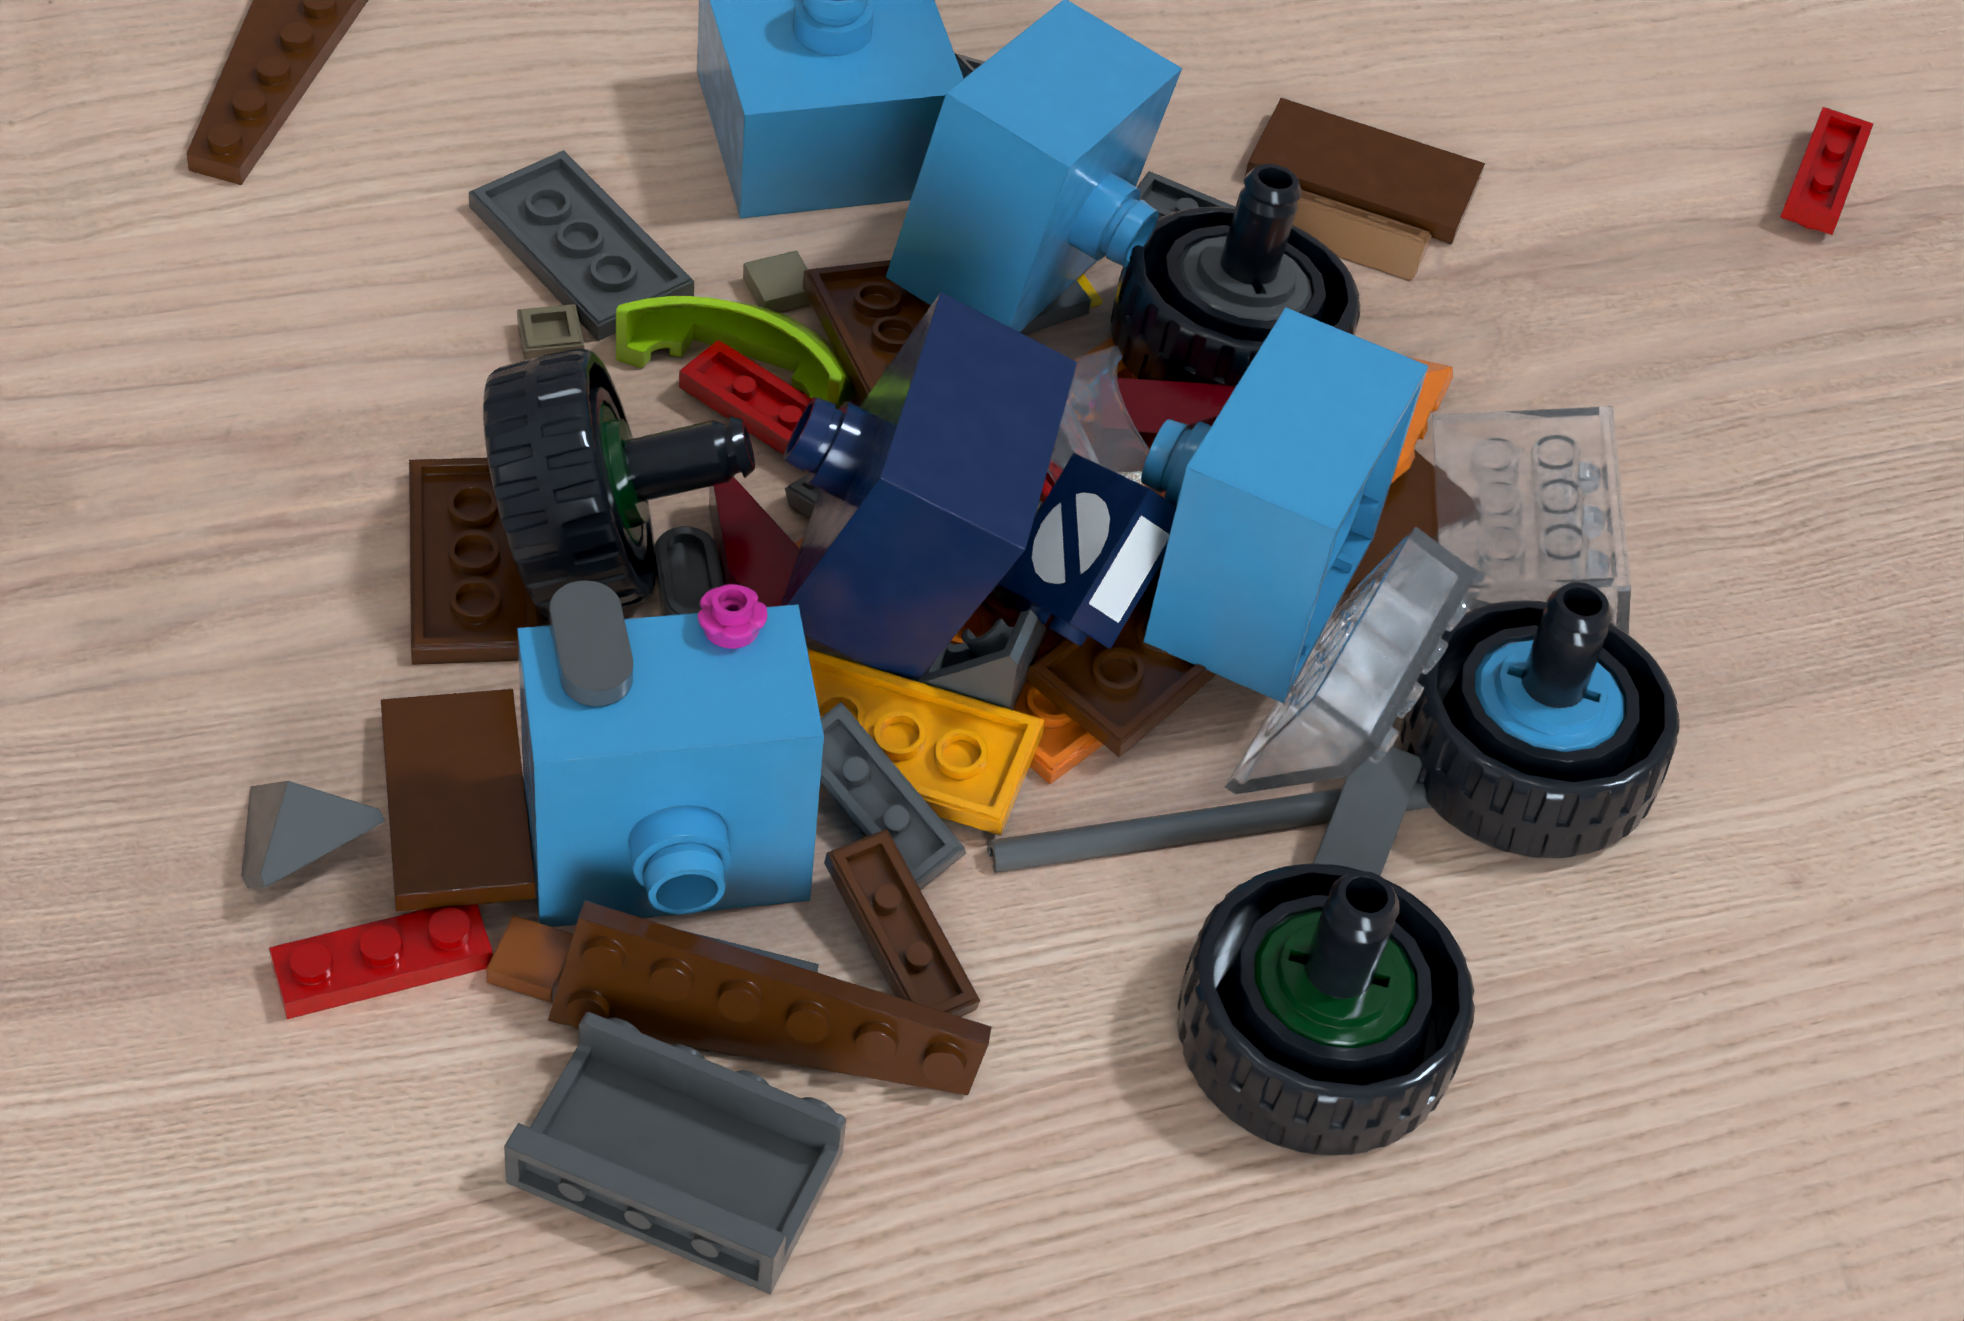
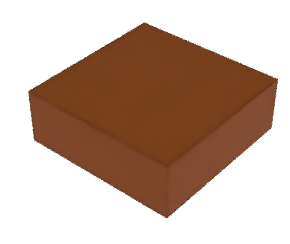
(530, 959)

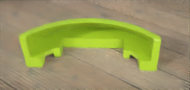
(747, 328)

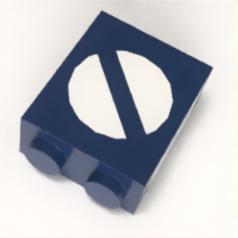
(1091, 552)

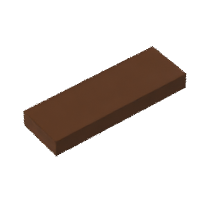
(900, 925)

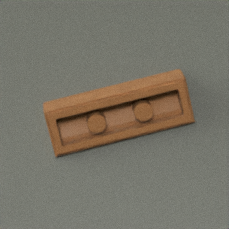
(1363, 235)

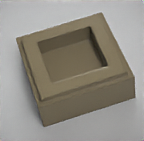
(777, 281)
(549, 330)

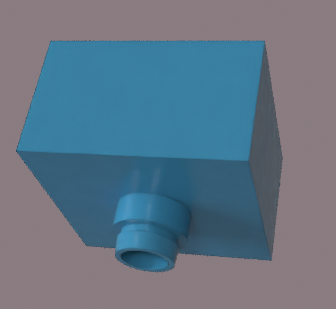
(823, 98)
(1036, 169)
(1277, 501)
(686, 785)

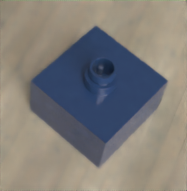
(924, 487)

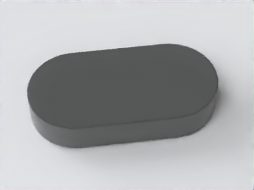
(685, 569)
(591, 643)

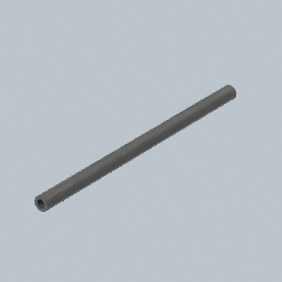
(1171, 829)

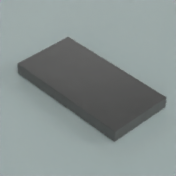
(577, 240)

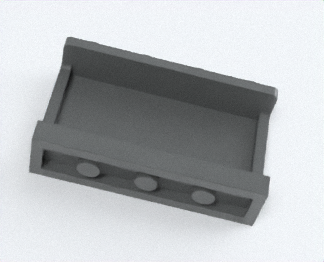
(679, 1151)

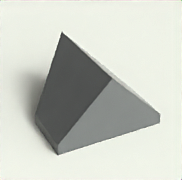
(990, 665)
(296, 826)

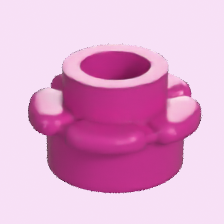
(731, 616)

